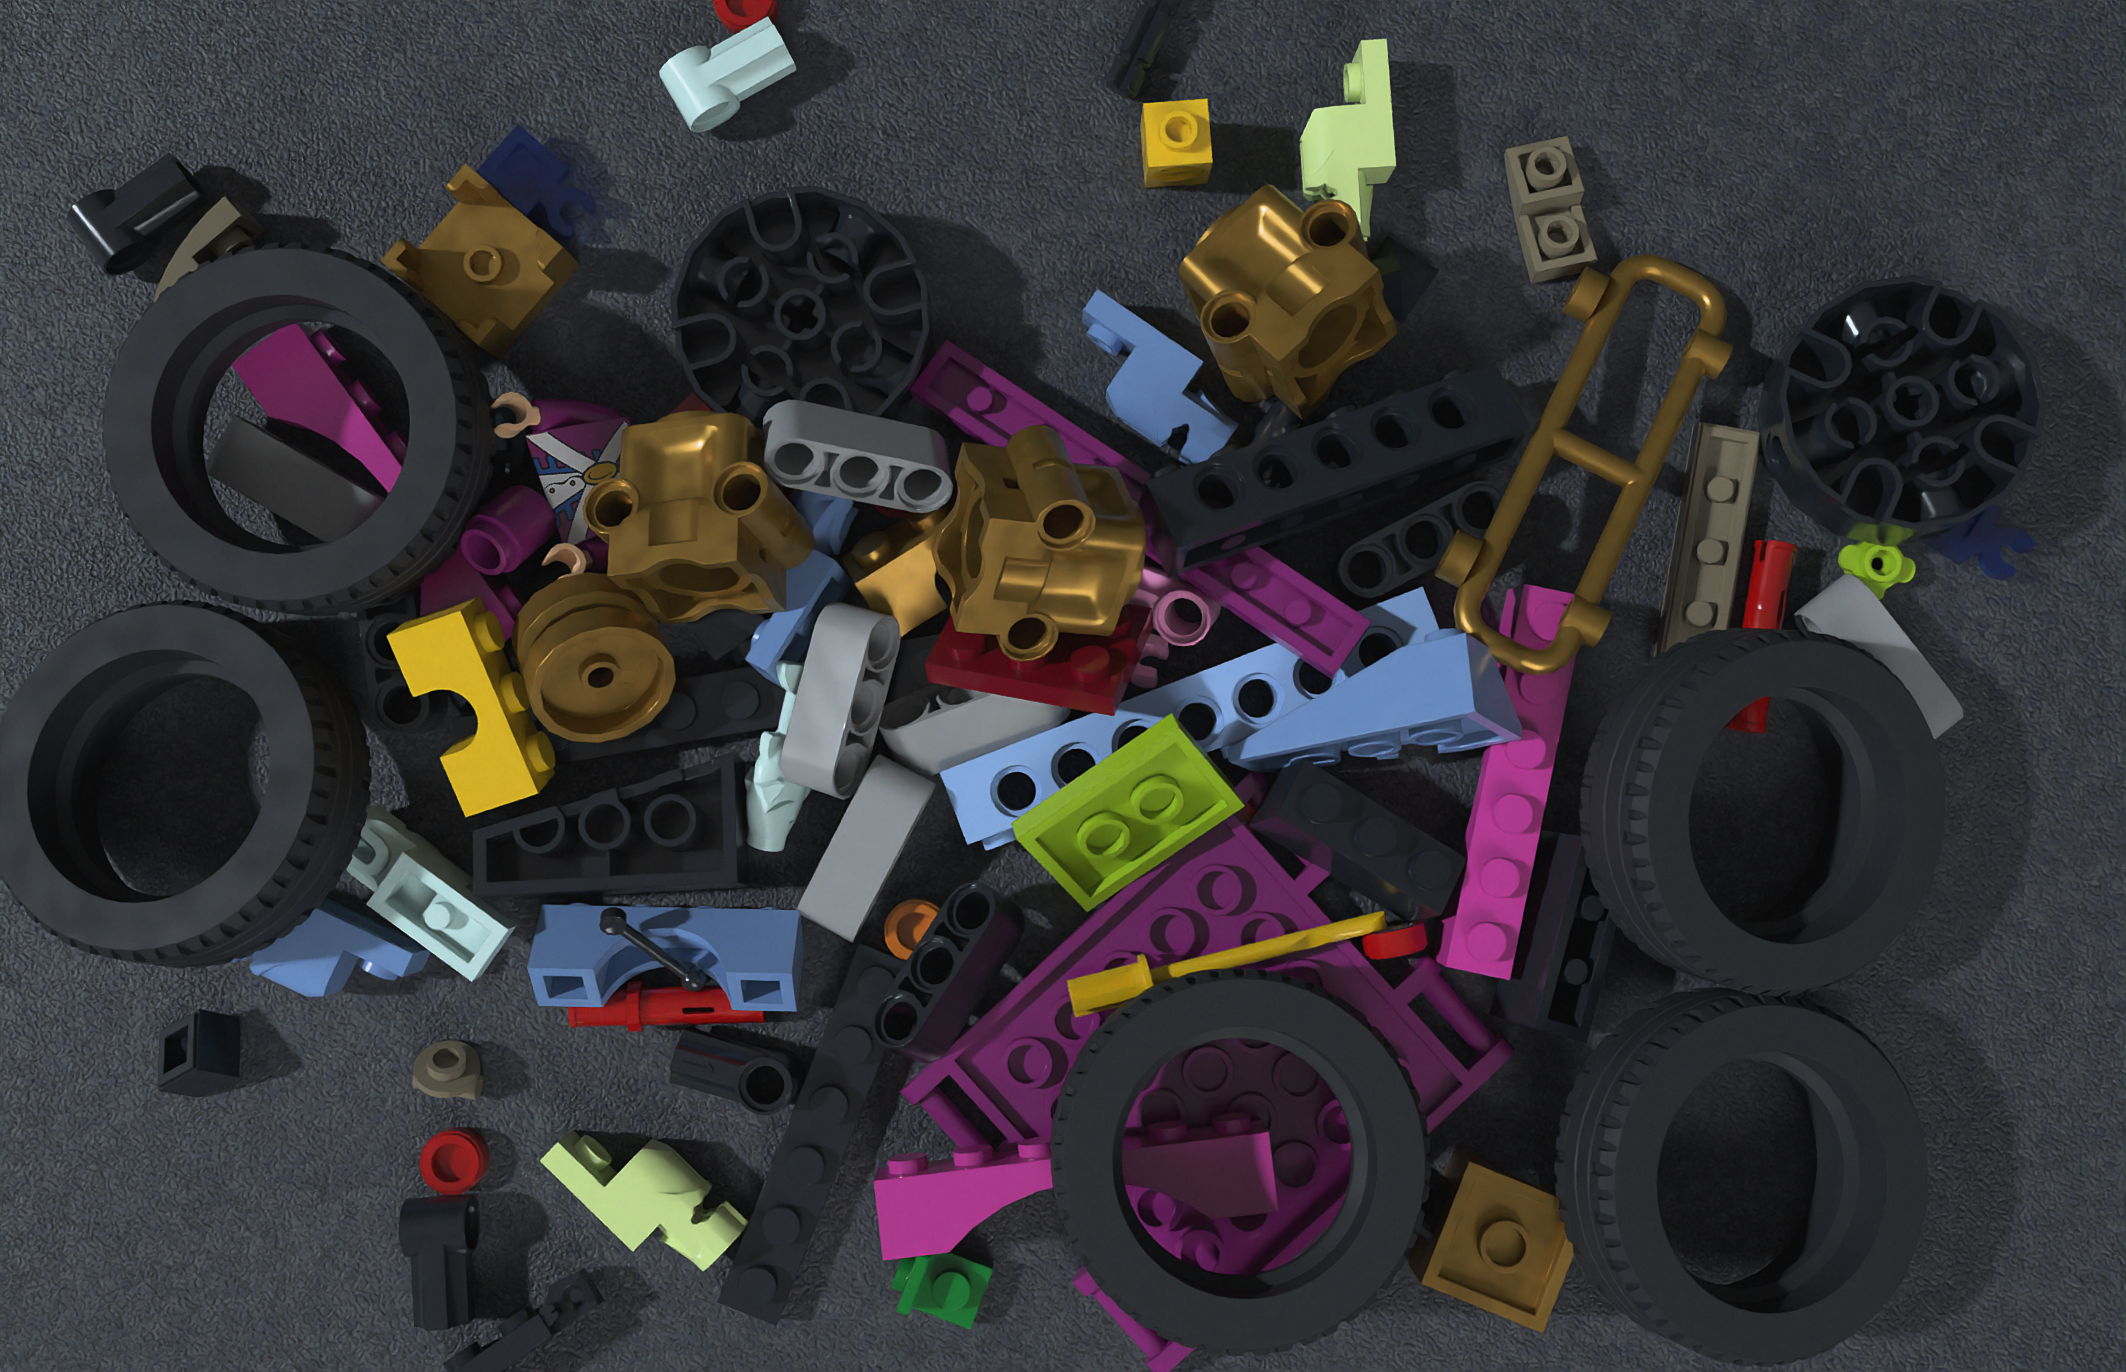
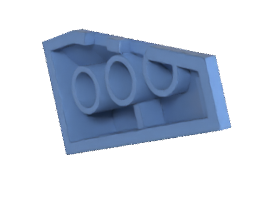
(1419, 695)

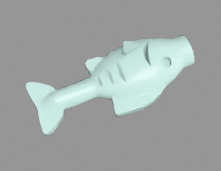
(770, 798)

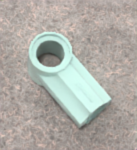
(714, 80)

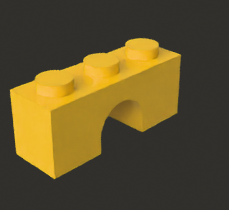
(464, 654)

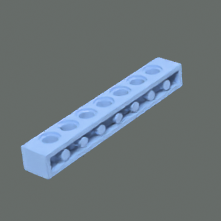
(975, 784)

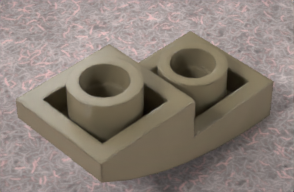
(1548, 209)
(219, 231)

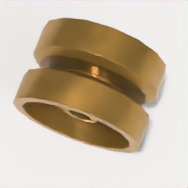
(592, 659)

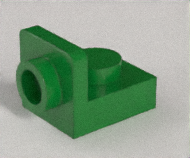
(943, 1285)

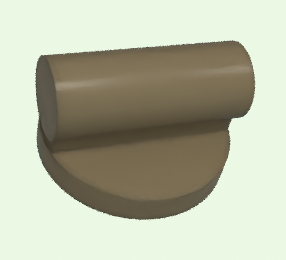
(448, 1071)

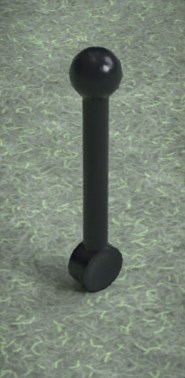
(614, 922)

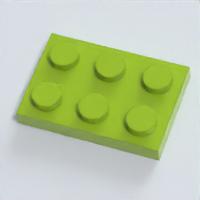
(1128, 813)

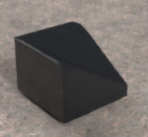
(199, 1054)

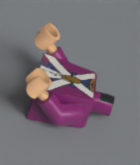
(573, 451)

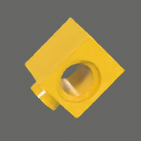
(1176, 143)

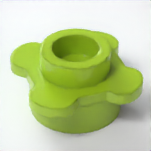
(1858, 562)

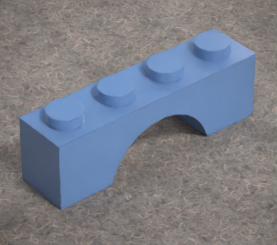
(746, 951)

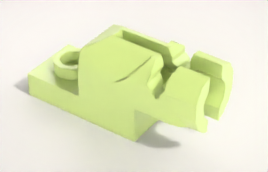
(1352, 143)
(647, 1193)

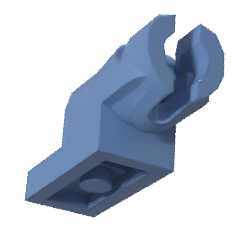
(1155, 382)
(807, 586)
(326, 947)

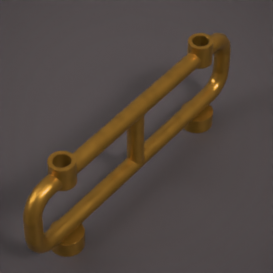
(1474, 562)

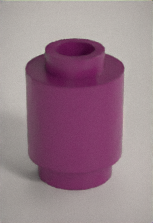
(508, 530)

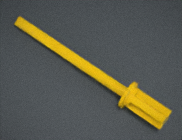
(1118, 985)

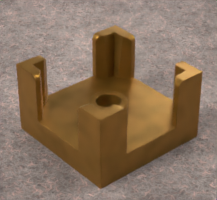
(484, 265)
(1496, 1243)

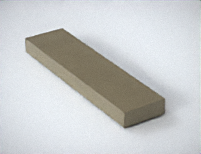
(1708, 533)

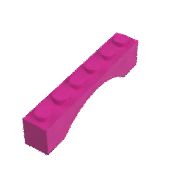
(303, 384)
(1504, 827)
(935, 1203)

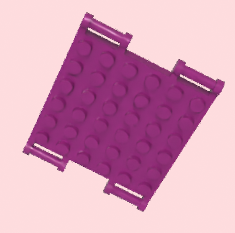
(1196, 903)

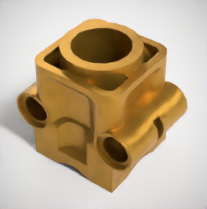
(1286, 297)
(698, 519)
(1038, 544)

